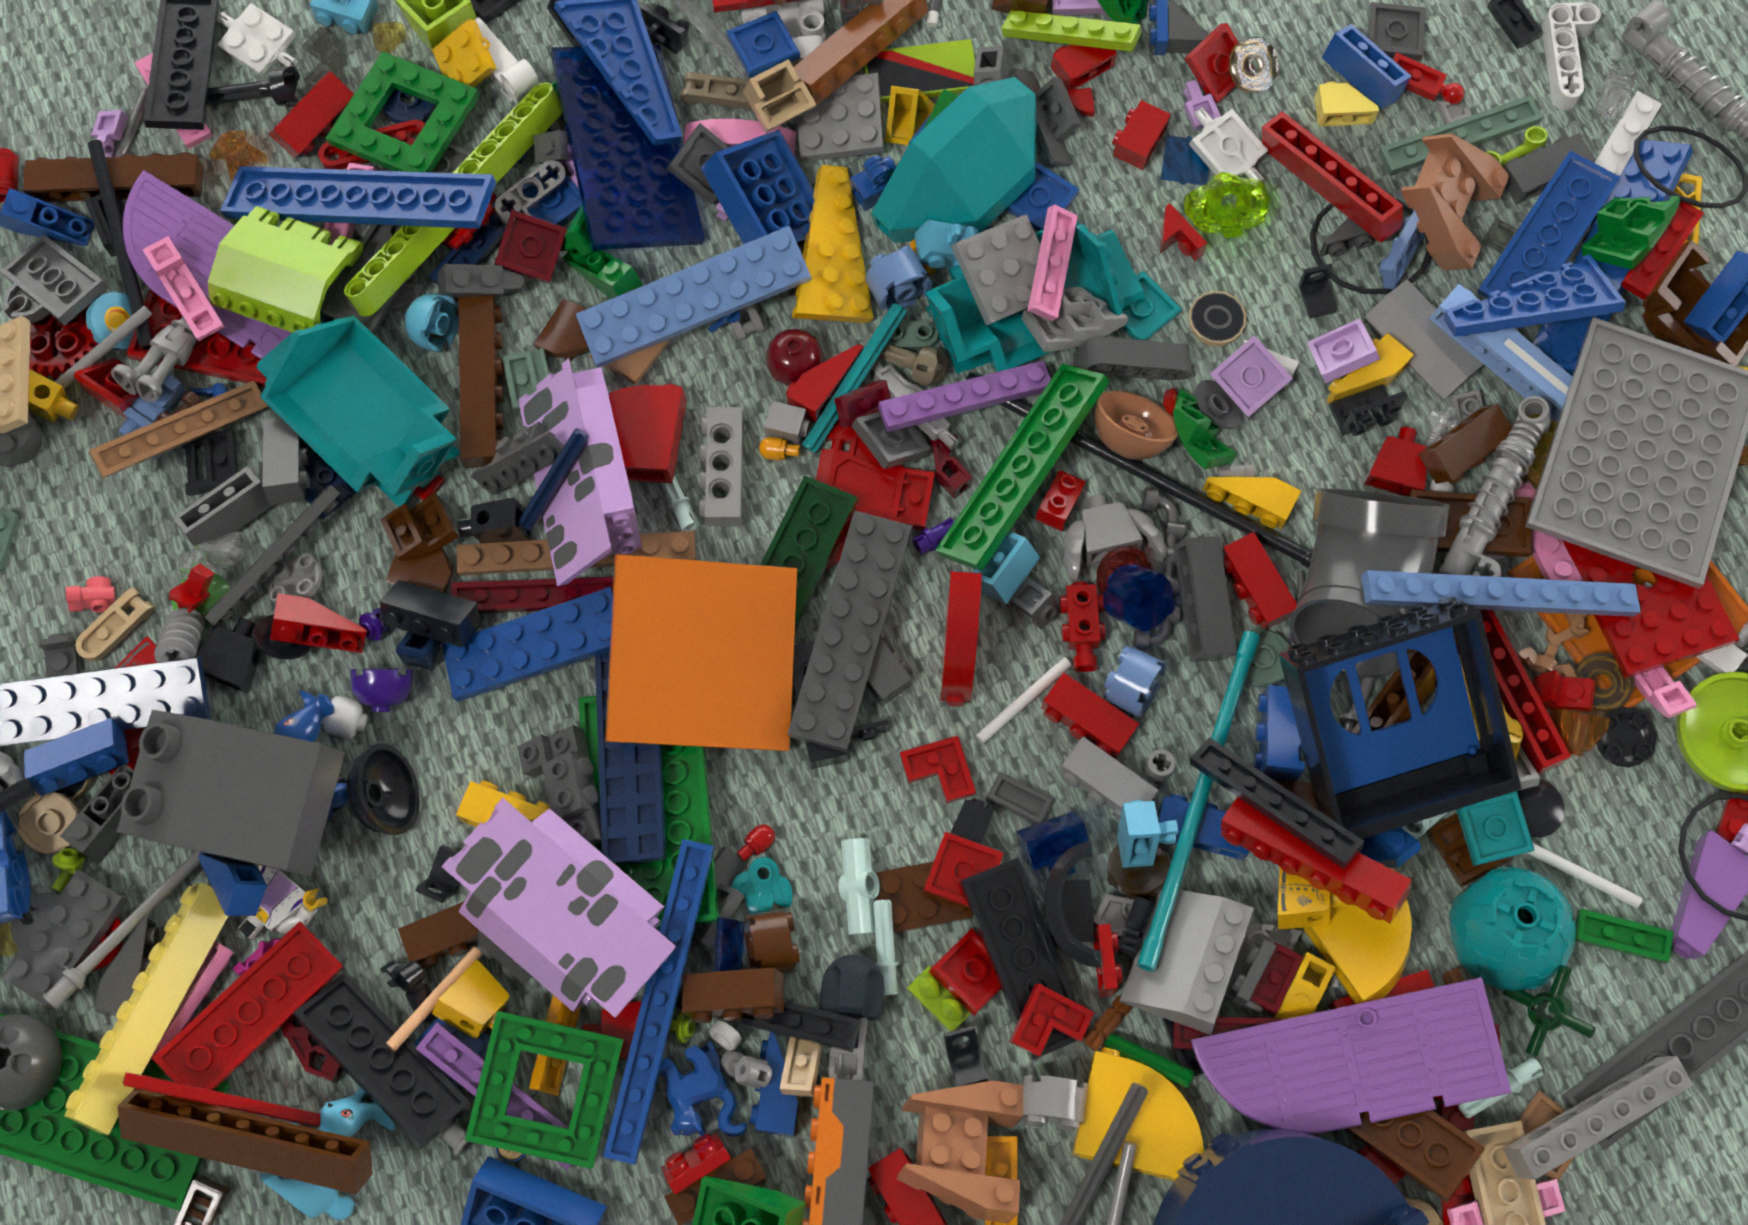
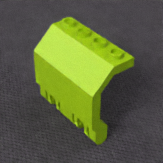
(278, 271)

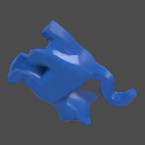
(698, 1087)

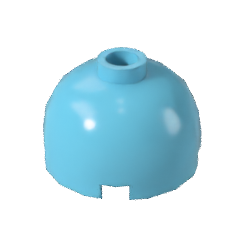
(434, 315)

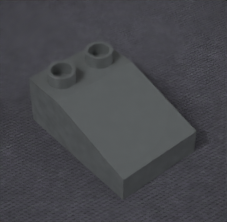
(231, 792)

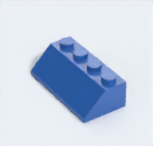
(515, 1197)

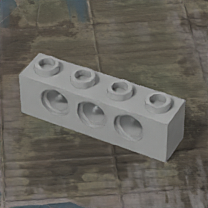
(728, 423)

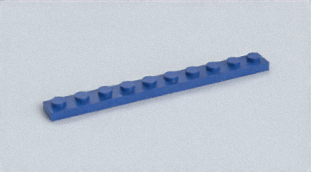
(658, 1005)

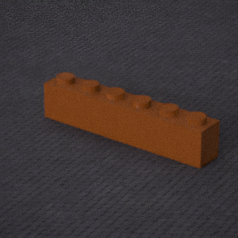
(857, 44)

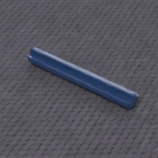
(553, 479)

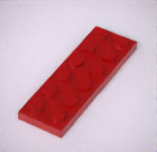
(249, 1010)

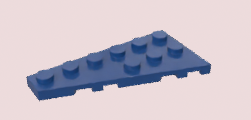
(622, 51)
(1543, 298)

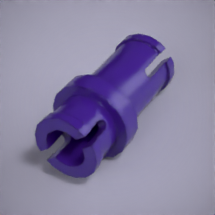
(932, 537)

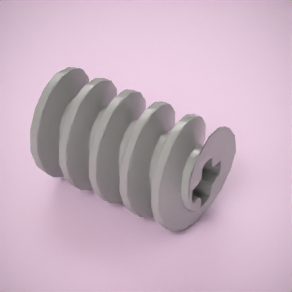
(180, 635)

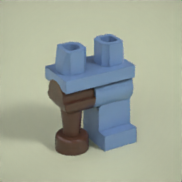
(145, 413)

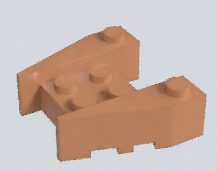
(1446, 184)
(955, 1144)

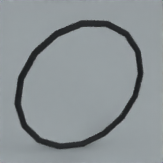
(1698, 134)
(1352, 287)
(1682, 840)

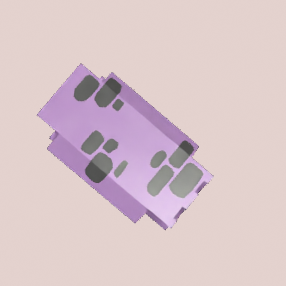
(593, 505)
(560, 908)

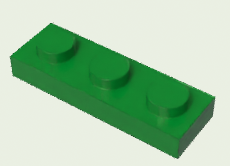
(1623, 936)

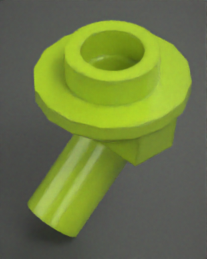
(68, 861)
(683, 1028)

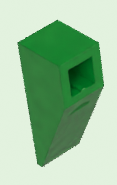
(604, 272)

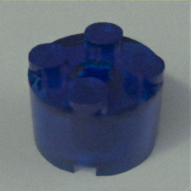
(1139, 597)

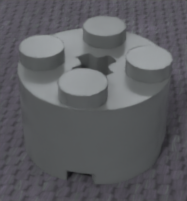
(20, 443)

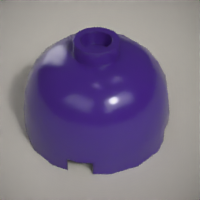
(381, 687)

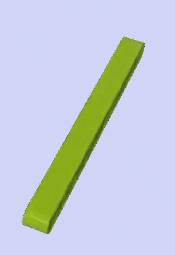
(493, 156)

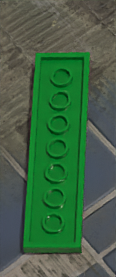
(1022, 466)

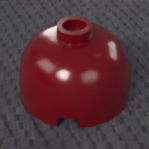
(792, 354)

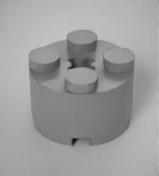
(1054, 1101)

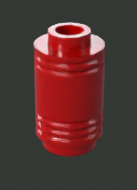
(8, 172)

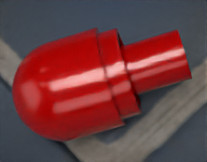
(757, 841)

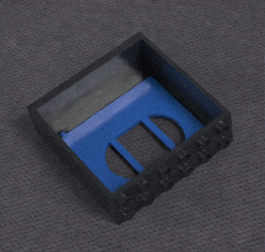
(1417, 765)

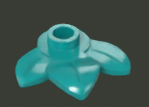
(760, 892)

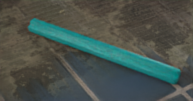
(855, 375)

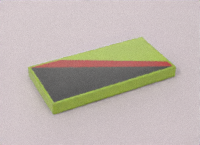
(925, 68)

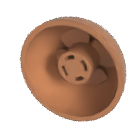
(1133, 425)

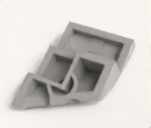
(1079, 319)

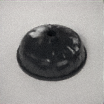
(383, 790)

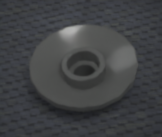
(1217, 405)

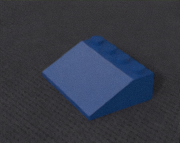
(761, 187)

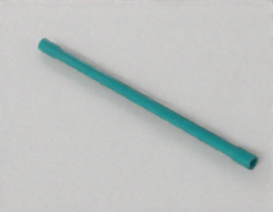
(1154, 941)

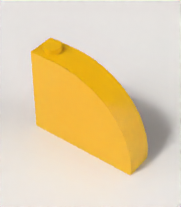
(1364, 950)
(1162, 1129)

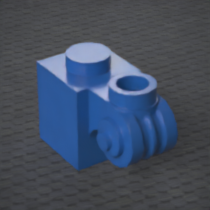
(870, 183)

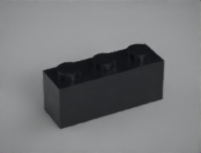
(430, 613)

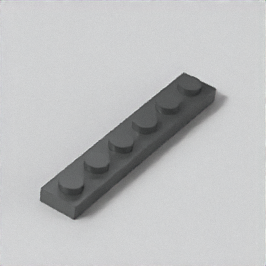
(264, 564)

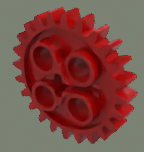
(59, 347)

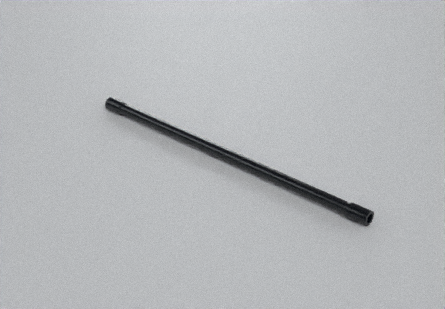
(1177, 489)

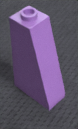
(1723, 877)

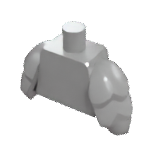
(1105, 528)

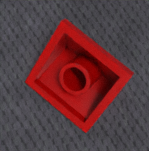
(101, 385)

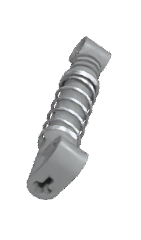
(1646, 37)
(1480, 523)

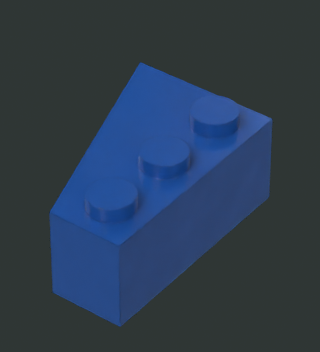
(1278, 737)

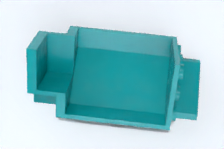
(1094, 264)
(358, 407)

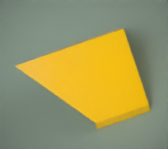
(906, 114)

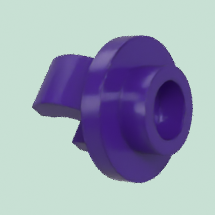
(374, 627)

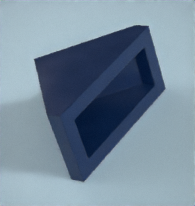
(418, 651)

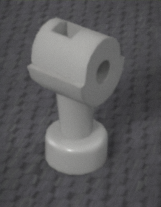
(746, 1069)

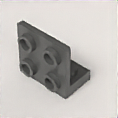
(1248, 970)

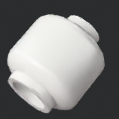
(346, 719)

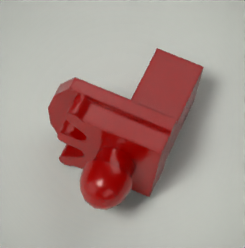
(194, 590)

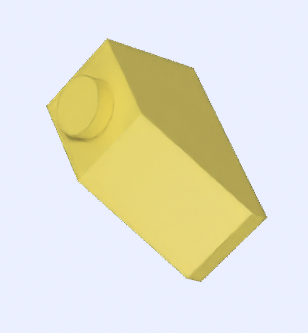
(1343, 105)

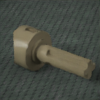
(922, 364)

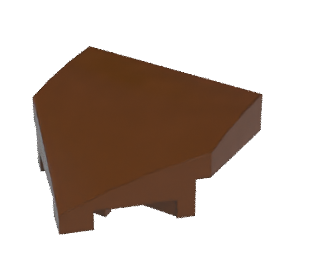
(563, 333)
(428, 571)

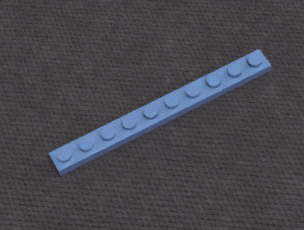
(1501, 593)

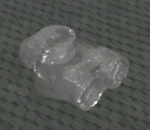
(1440, 423)

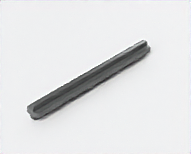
(1105, 1155)

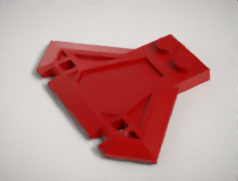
(887, 493)

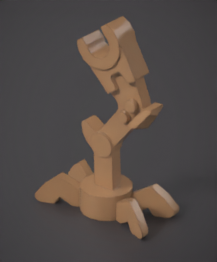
(1546, 662)

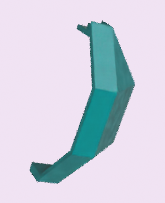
(964, 162)

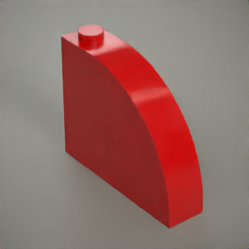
(649, 429)
(960, 637)

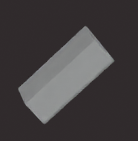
(1437, 355)

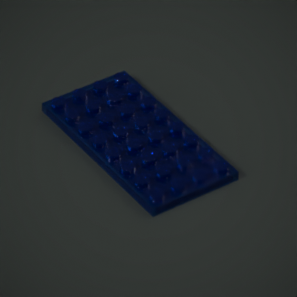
(619, 172)

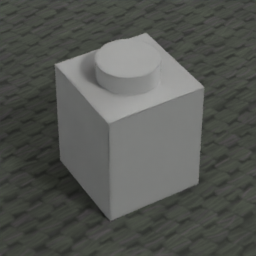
(786, 422)

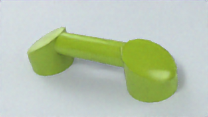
(1533, 138)

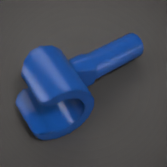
(731, 318)
(216, 390)

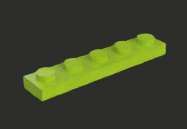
(1071, 30)

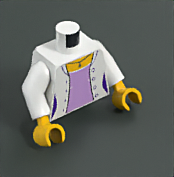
(281, 905)

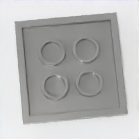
(844, 122)
(1000, 267)

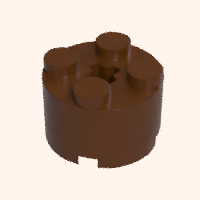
(770, 941)

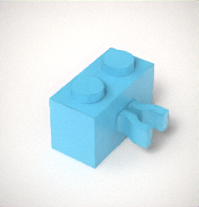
(349, 14)
(935, 242)
(1008, 567)
(1141, 832)

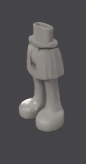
(172, 345)

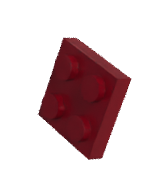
(530, 246)

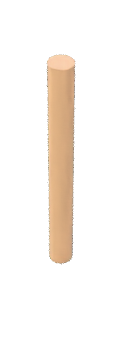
(429, 1003)

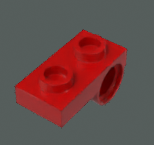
(1060, 500)

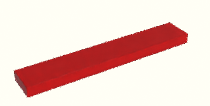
(221, 1099)

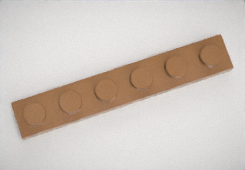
(177, 429)

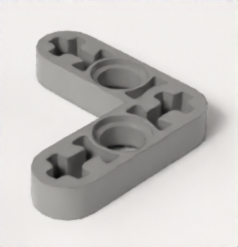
(522, 203)

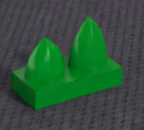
(577, 235)

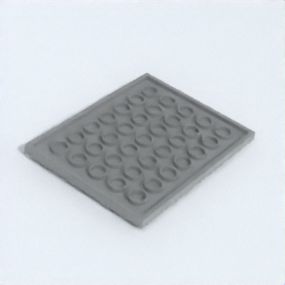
(1644, 453)

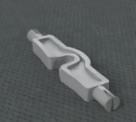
(899, 387)

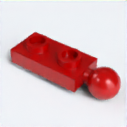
(1429, 81)

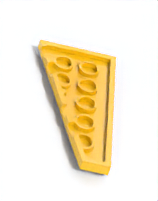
(833, 255)

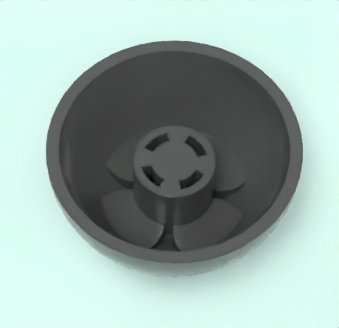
(28, 1061)

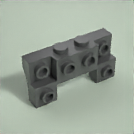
(567, 778)

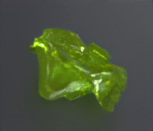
(1207, 213)

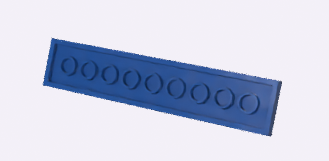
(1666, 163)
(362, 196)

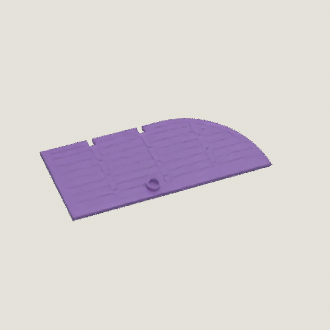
(161, 211)
(1359, 1058)

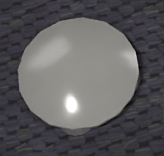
(295, 577)

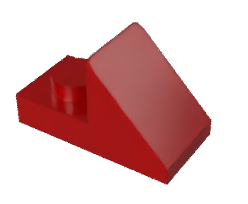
(1178, 229)
(1565, 692)

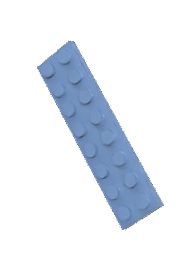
(693, 297)

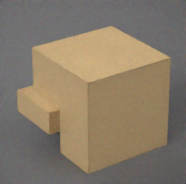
(778, 96)

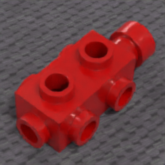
(1078, 615)

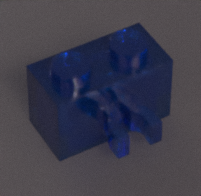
(1050, 839)

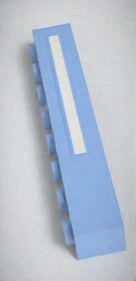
(1511, 357)

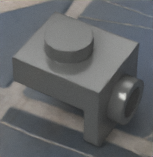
(550, 146)

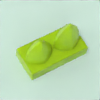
(938, 1001)

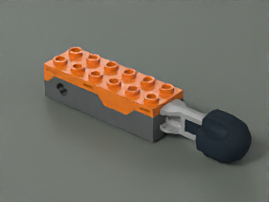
(842, 1131)

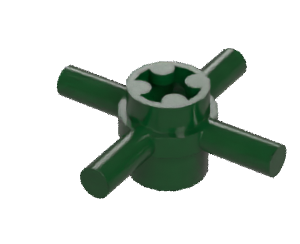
(1559, 1005)

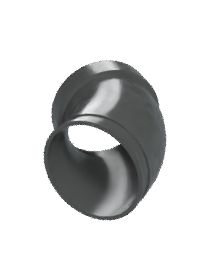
(1357, 535)

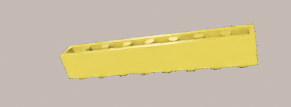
(149, 1009)

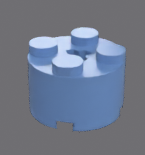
(897, 278)
(1135, 681)

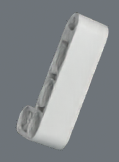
(1560, 32)
(513, 76)

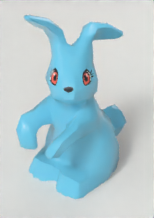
(338, 1117)

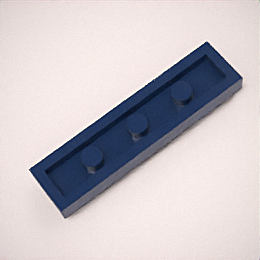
(479, 247)

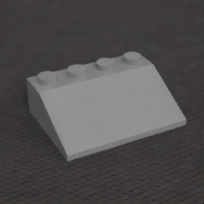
(1194, 961)

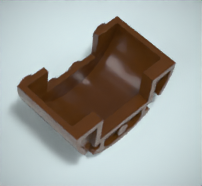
(1676, 296)

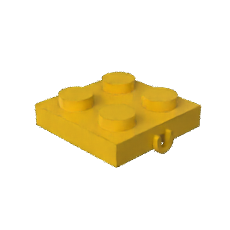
(464, 55)

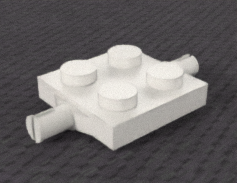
(257, 39)
(1228, 145)

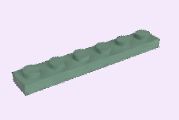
(1473, 129)

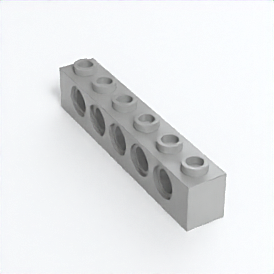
(1597, 1117)

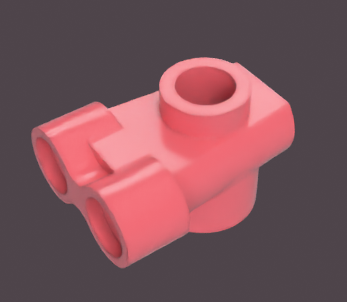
(96, 596)

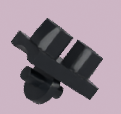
(662, 29)

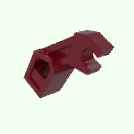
(960, 480)
(305, 1051)

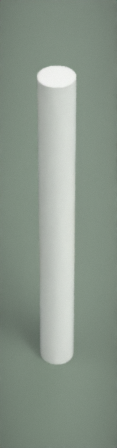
(1023, 700)
(1585, 876)

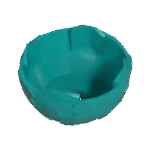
(1497, 944)

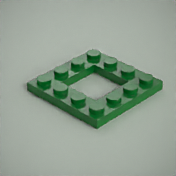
(388, 73)
(571, 1145)

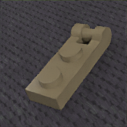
(715, 91)

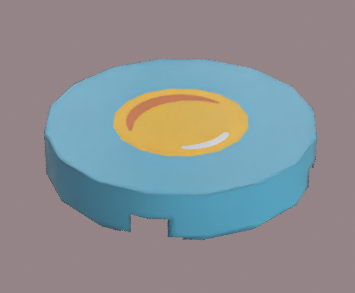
(106, 315)

